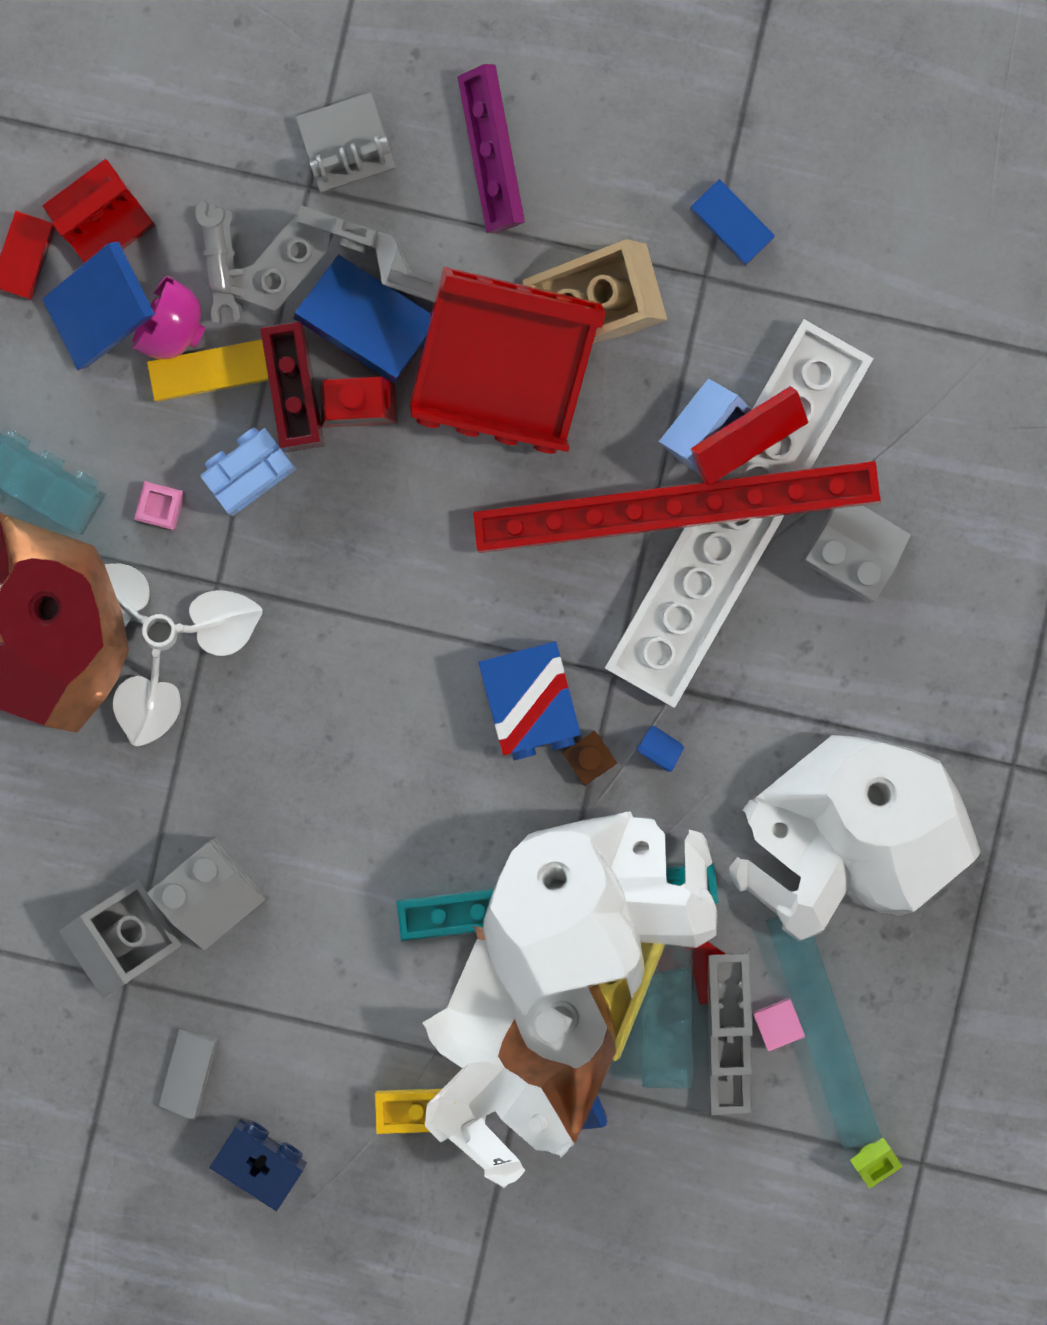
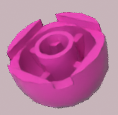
(173, 324)

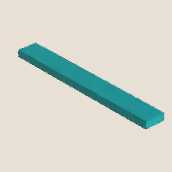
(459, 911)

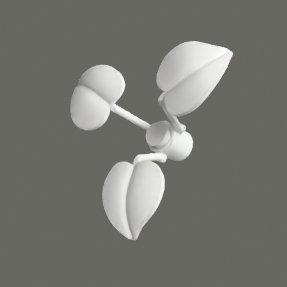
(222, 627)

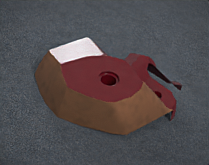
(57, 627)

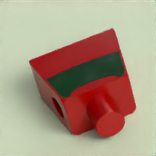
(358, 402)

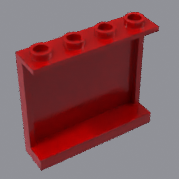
(504, 360)

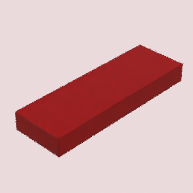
(749, 435)

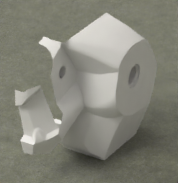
(857, 821)

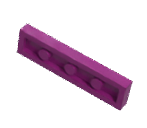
(491, 148)

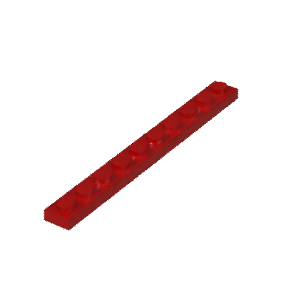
(677, 507)

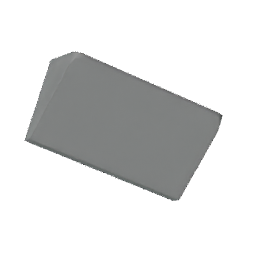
(188, 1073)

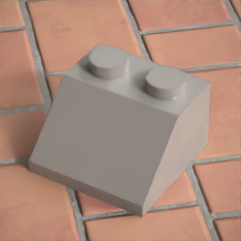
(857, 551)
(206, 895)
(120, 938)

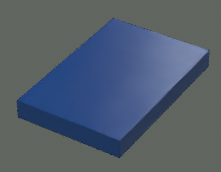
(98, 305)
(365, 318)

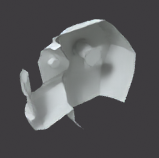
(586, 899)

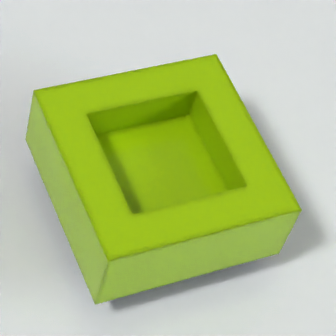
(876, 1162)

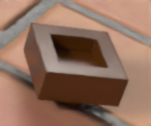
(589, 758)

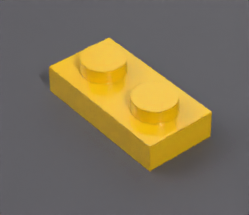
(402, 1110)

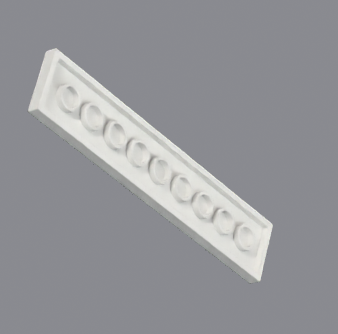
(716, 560)

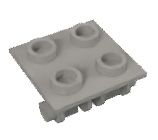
(345, 142)

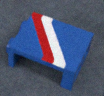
(530, 700)

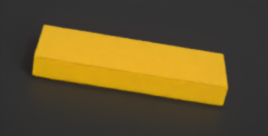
(208, 371)

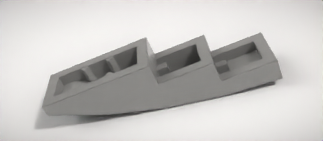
(729, 1034)

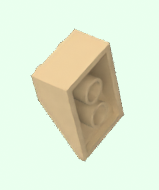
(617, 278)

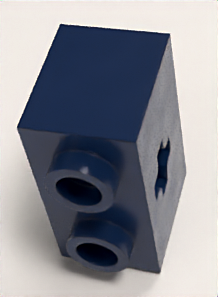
(276, 1176)

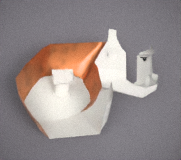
(527, 1068)

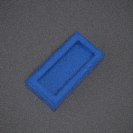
(732, 222)

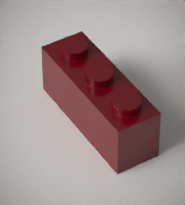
(292, 387)

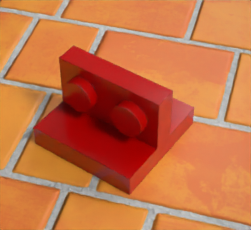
(98, 212)

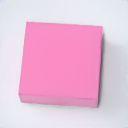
(159, 505)
(778, 1024)

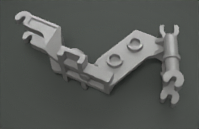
(293, 257)

